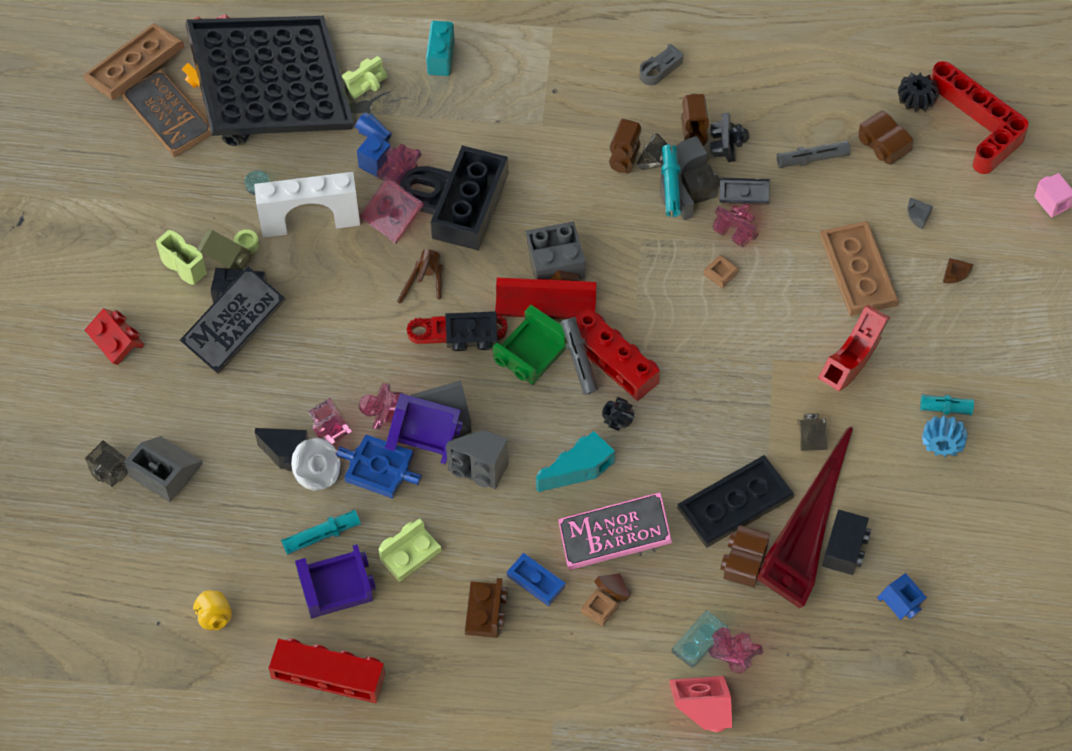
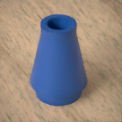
(369, 124)

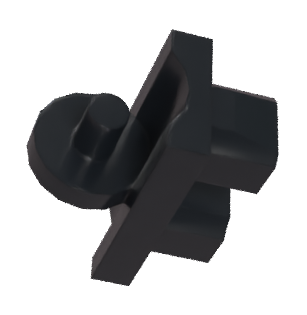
(731, 137)

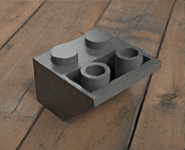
(555, 249)
(478, 457)
(161, 466)

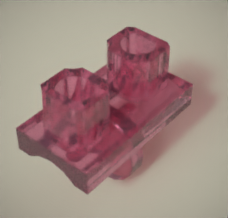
(398, 163)
(744, 230)
(380, 406)
(734, 650)

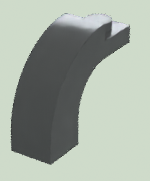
(690, 156)

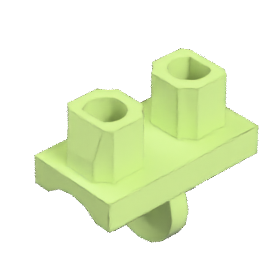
(365, 78)

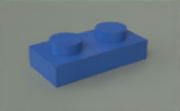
(536, 579)

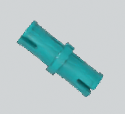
(946, 404)

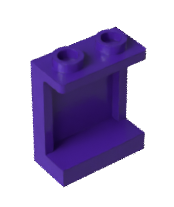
(423, 425)
(336, 582)

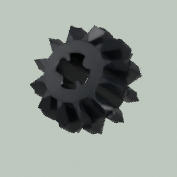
(918, 92)

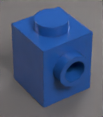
(372, 154)

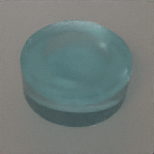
(254, 178)

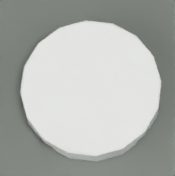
(315, 464)

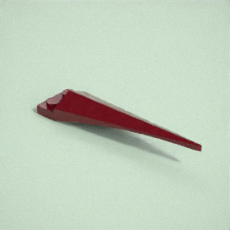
(795, 555)

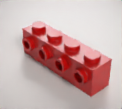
(616, 356)
(327, 670)

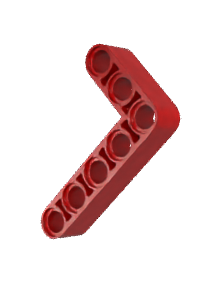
(1005, 124)

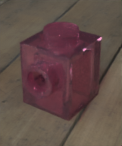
(329, 421)

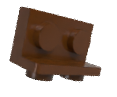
(484, 608)

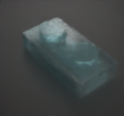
(697, 639)

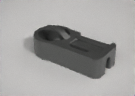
(663, 63)

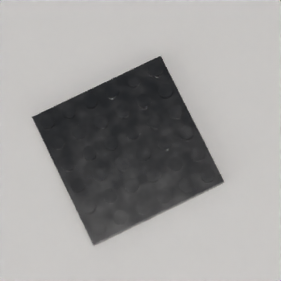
(268, 75)

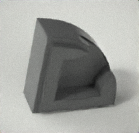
(918, 212)

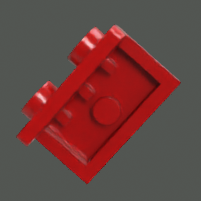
(113, 335)

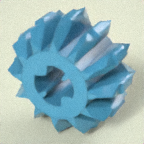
(944, 436)

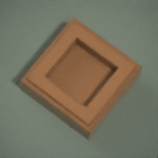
(721, 271)
(599, 607)

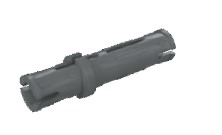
(812, 154)
(581, 362)

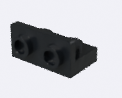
(471, 330)

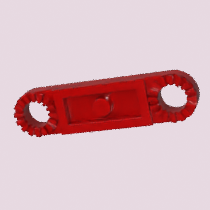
(436, 329)

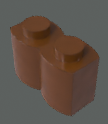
(695, 117)
(885, 137)
(625, 146)
(746, 556)

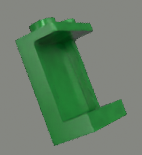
(531, 346)

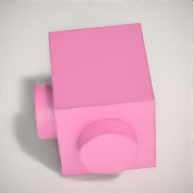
(1054, 194)

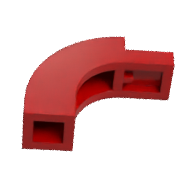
(856, 351)

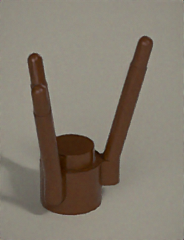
(426, 265)

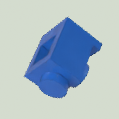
(903, 597)

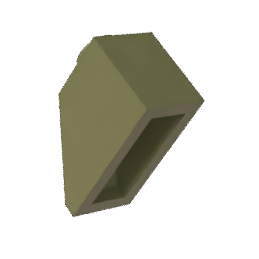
(223, 250)

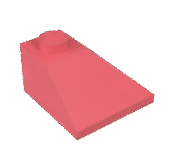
(704, 701)

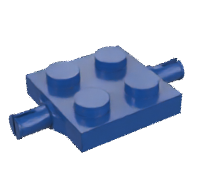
(377, 467)

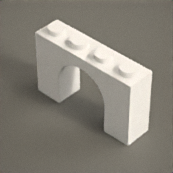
(279, 197)

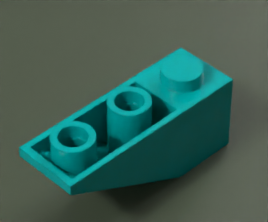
(582, 463)

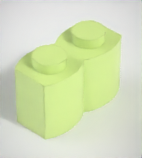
(181, 257)

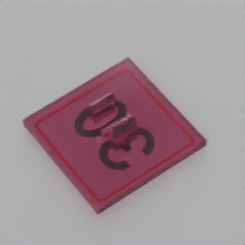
(391, 210)

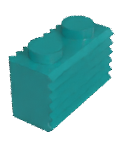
(440, 48)

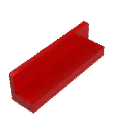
(553, 297)

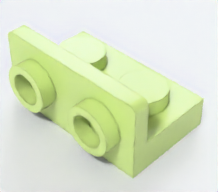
(408, 550)

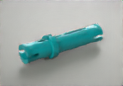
(671, 180)
(329, 528)

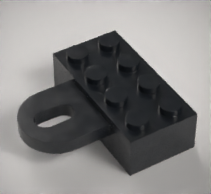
(461, 198)

